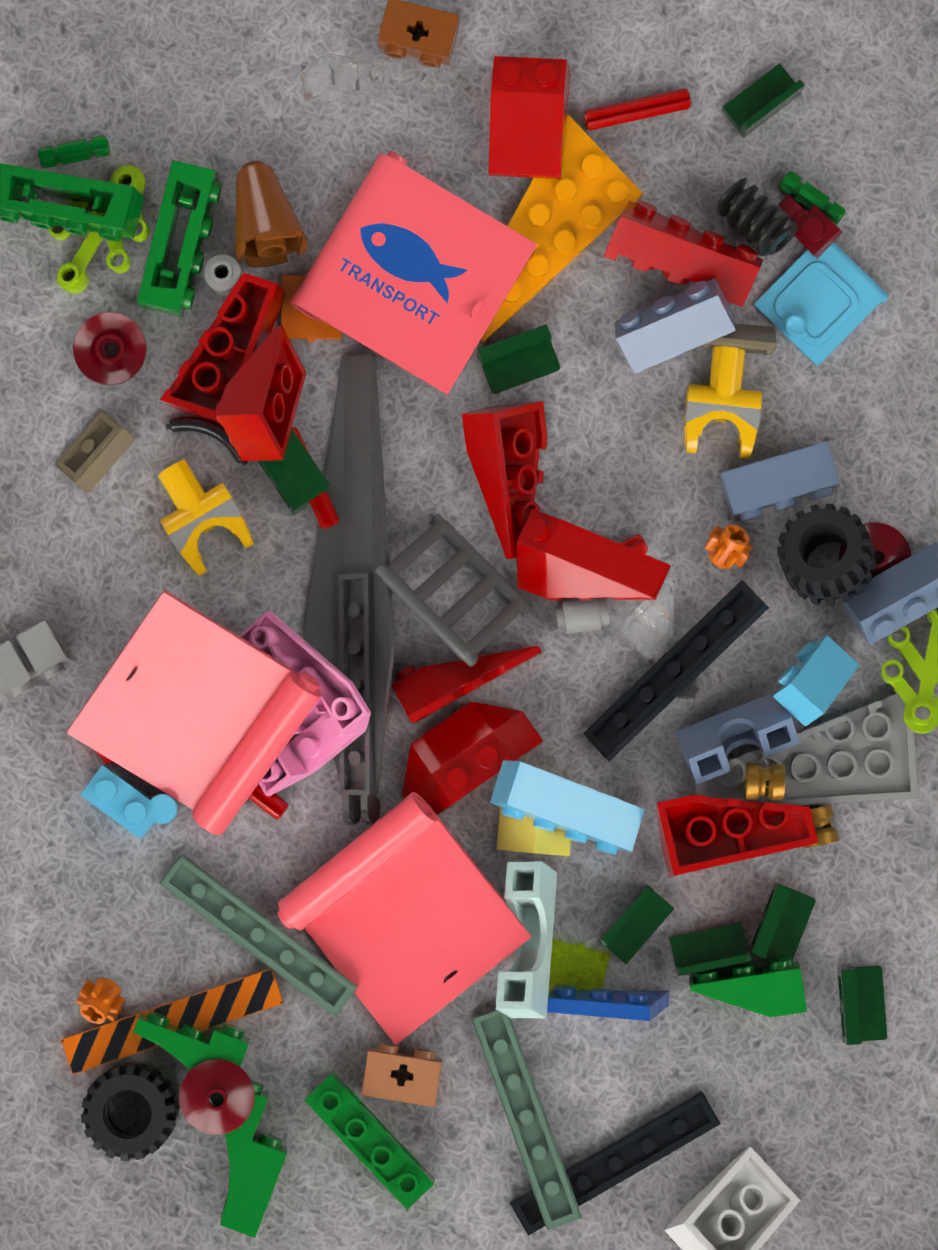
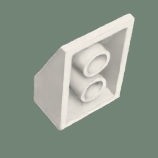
(735, 1208)

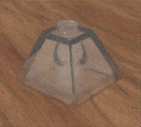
(651, 624)

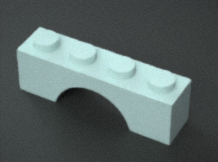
(525, 978)

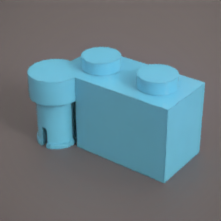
(815, 680)
(128, 803)

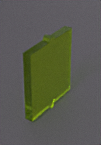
(577, 966)

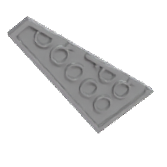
(840, 761)

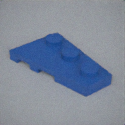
(607, 1003)

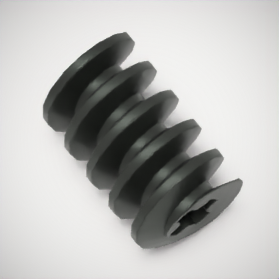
(755, 220)

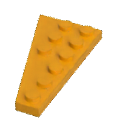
(565, 217)

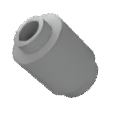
(216, 266)
(582, 615)

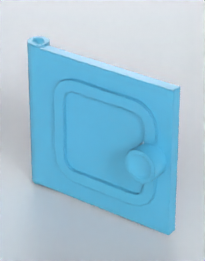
(820, 301)

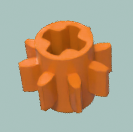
(728, 546)
(100, 1000)

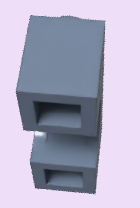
(757, 723)

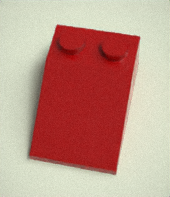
(528, 117)
(263, 399)

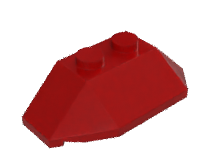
(466, 752)

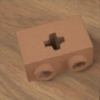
(419, 1089)

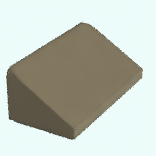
(748, 337)
(95, 451)

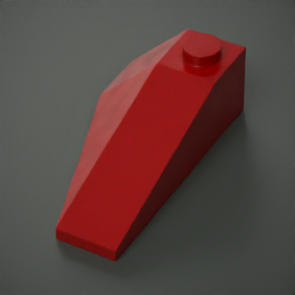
(505, 458)
(572, 562)
(441, 684)
(719, 831)

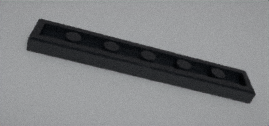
(675, 670)
(627, 1155)

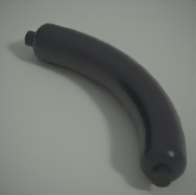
(206, 427)

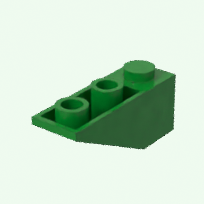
(763, 990)

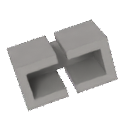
(43, 651)

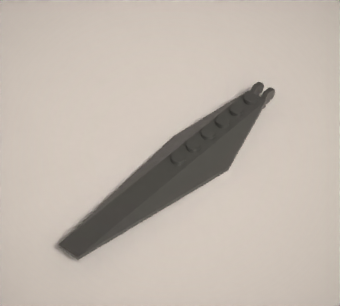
(347, 601)

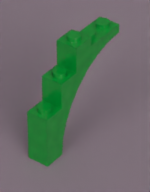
(252, 1159)

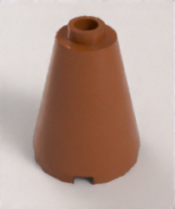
(264, 219)

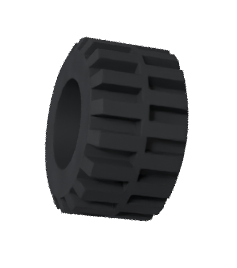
(819, 528)
(103, 1130)

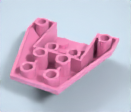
(333, 721)

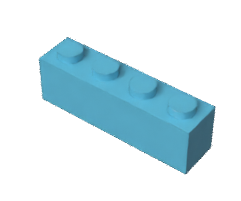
(566, 806)

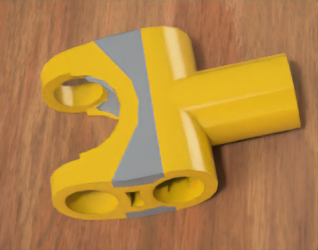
(723, 402)
(198, 513)

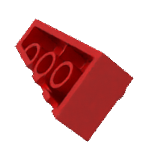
(682, 252)
(223, 349)

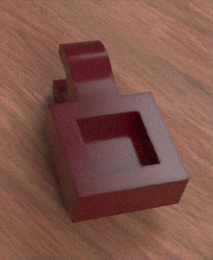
(814, 228)

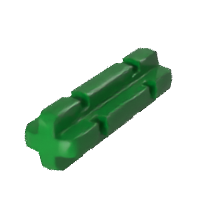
(73, 151)
(809, 196)

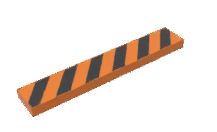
(199, 1010)

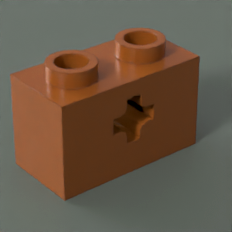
(403, 20)

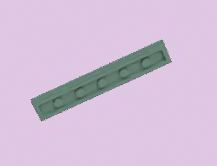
(258, 935)
(526, 1118)

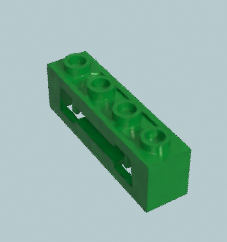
(193, 181)
(116, 217)
(370, 1140)

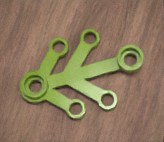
(93, 240)
(924, 670)

